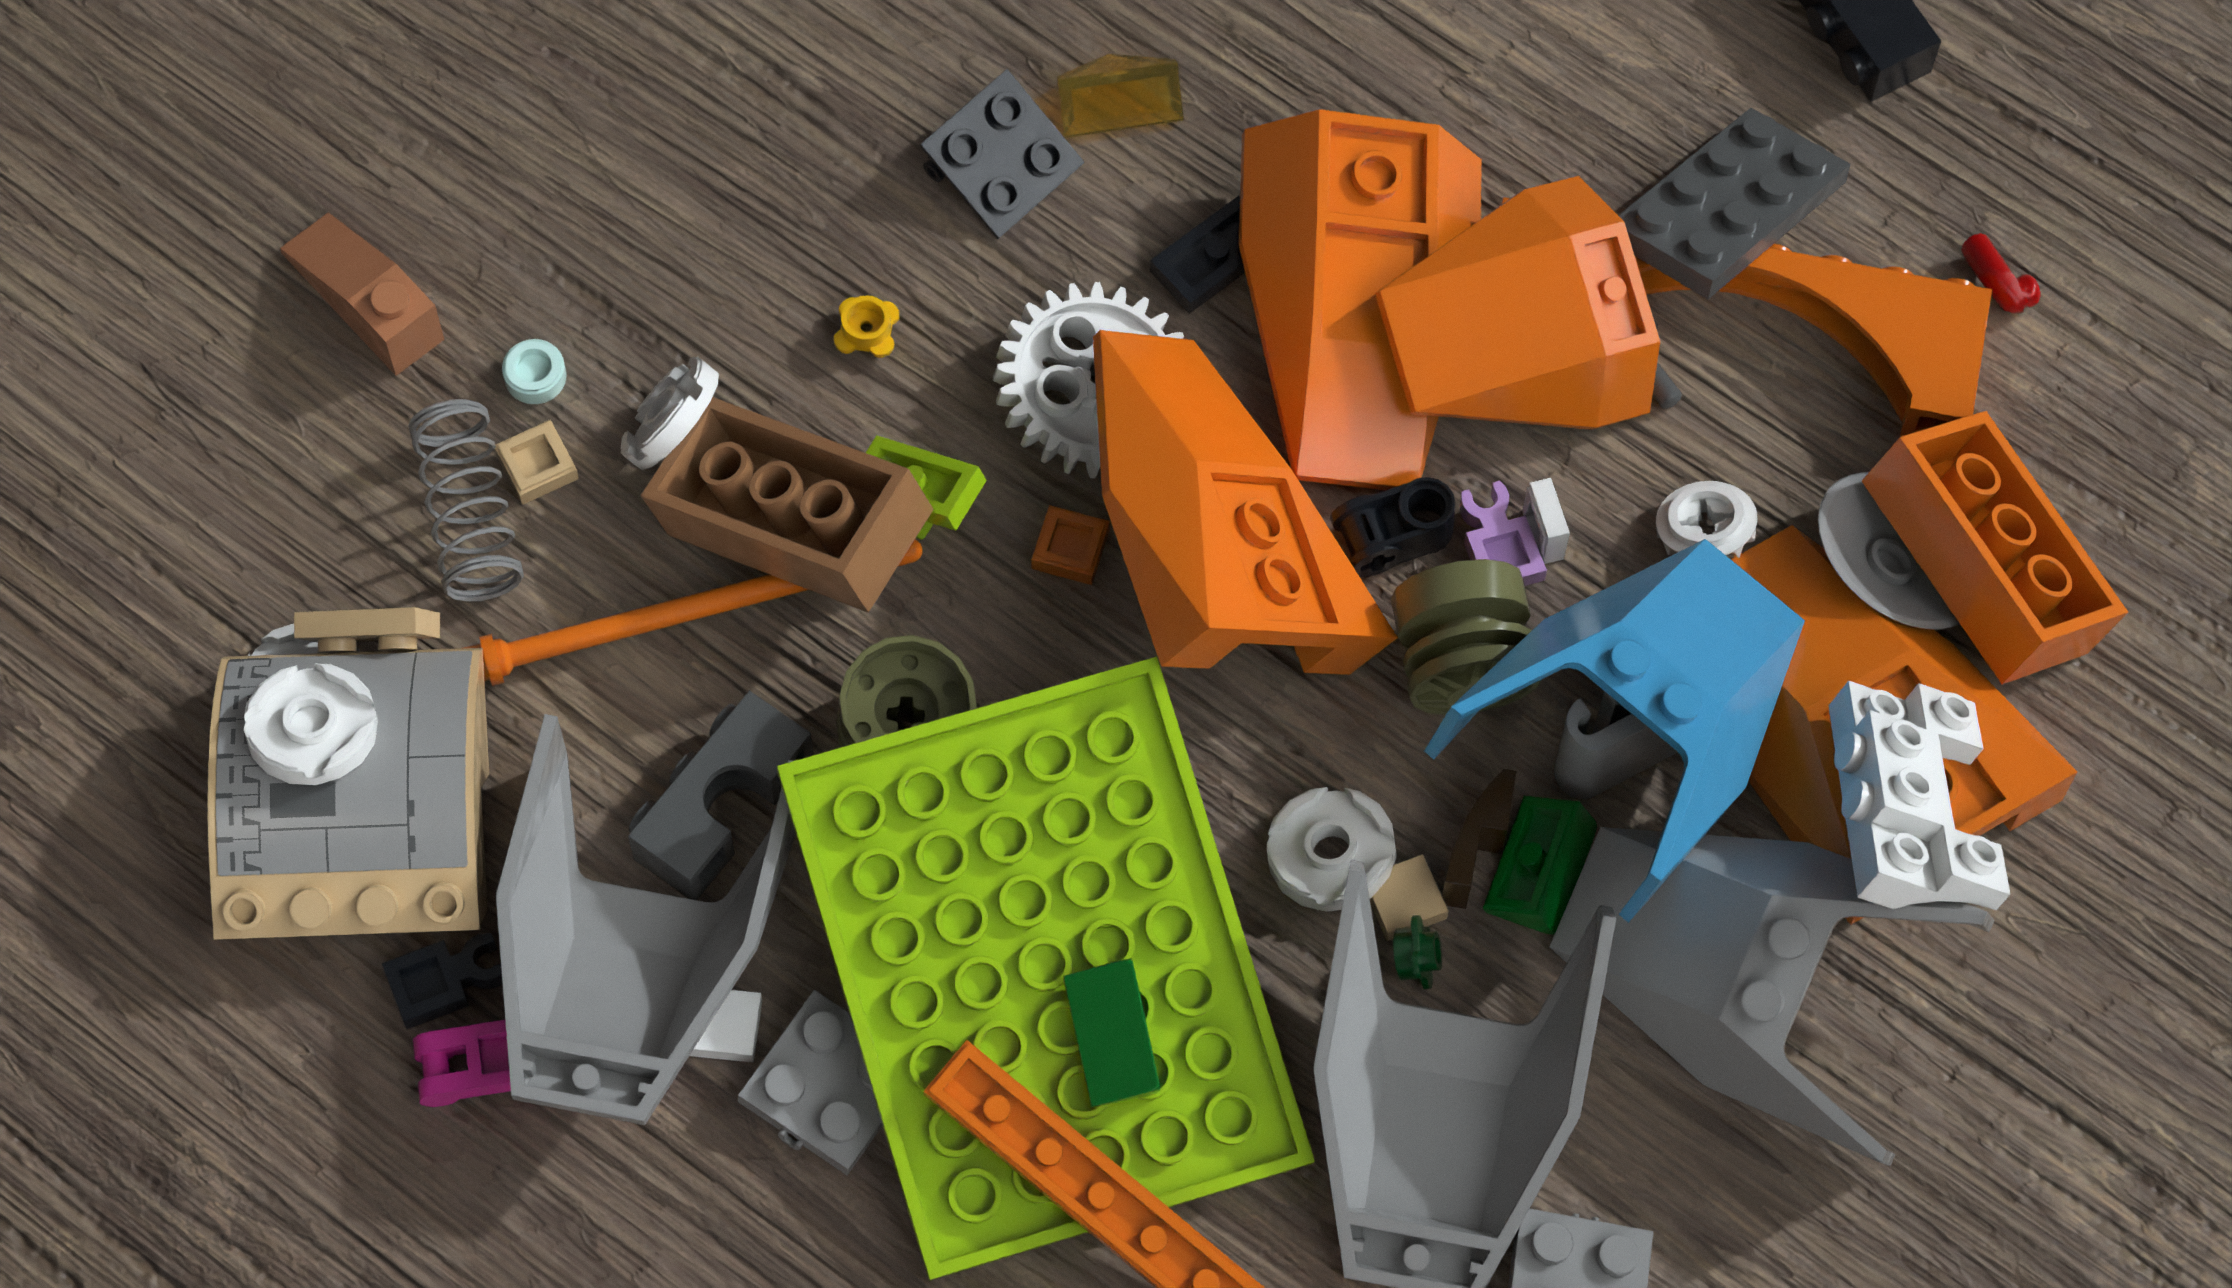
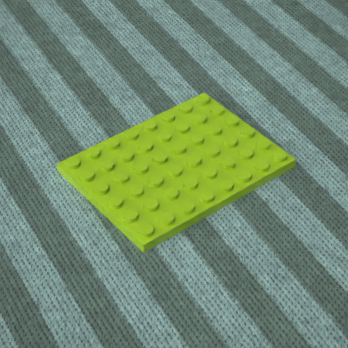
(980, 871)

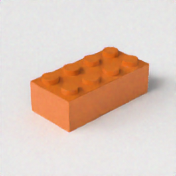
(1994, 546)

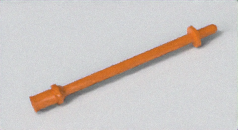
(502, 657)

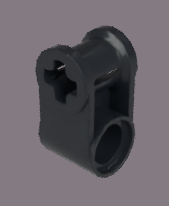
(1382, 527)

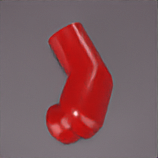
(1992, 271)

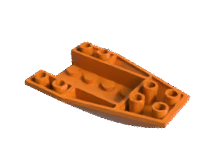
(1324, 224)

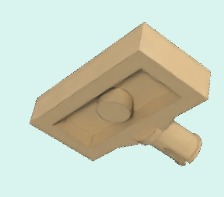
(391, 627)

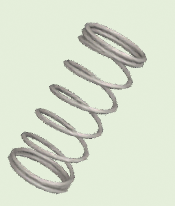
(442, 410)

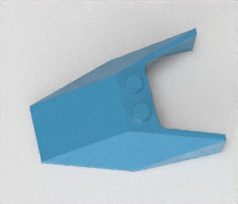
(1687, 653)

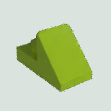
(945, 481)

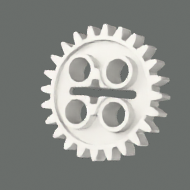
(1073, 426)

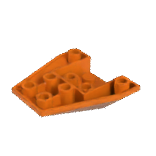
(1528, 317)

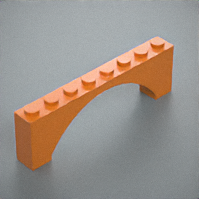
(1906, 329)

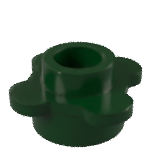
(1417, 952)

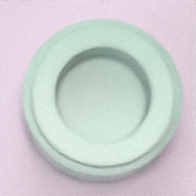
(534, 371)

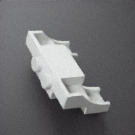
(1900, 800)

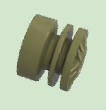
(1458, 627)
(900, 677)

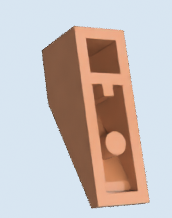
(366, 292)

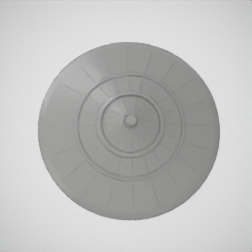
(1875, 559)

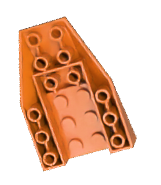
(1217, 519)
(1851, 641)

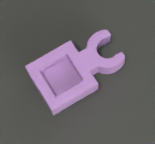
(1501, 538)

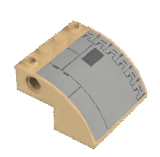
(365, 852)

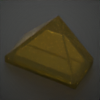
(1119, 94)

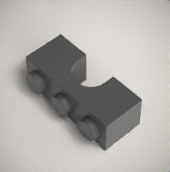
(677, 833)

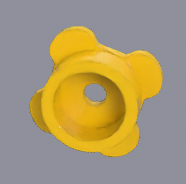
(866, 310)

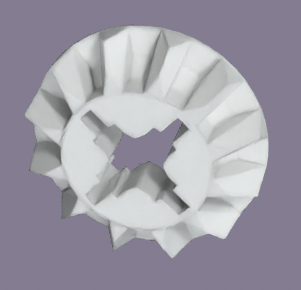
(1725, 505)

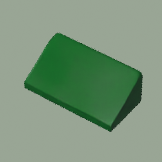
(1541, 863)
(1111, 1033)

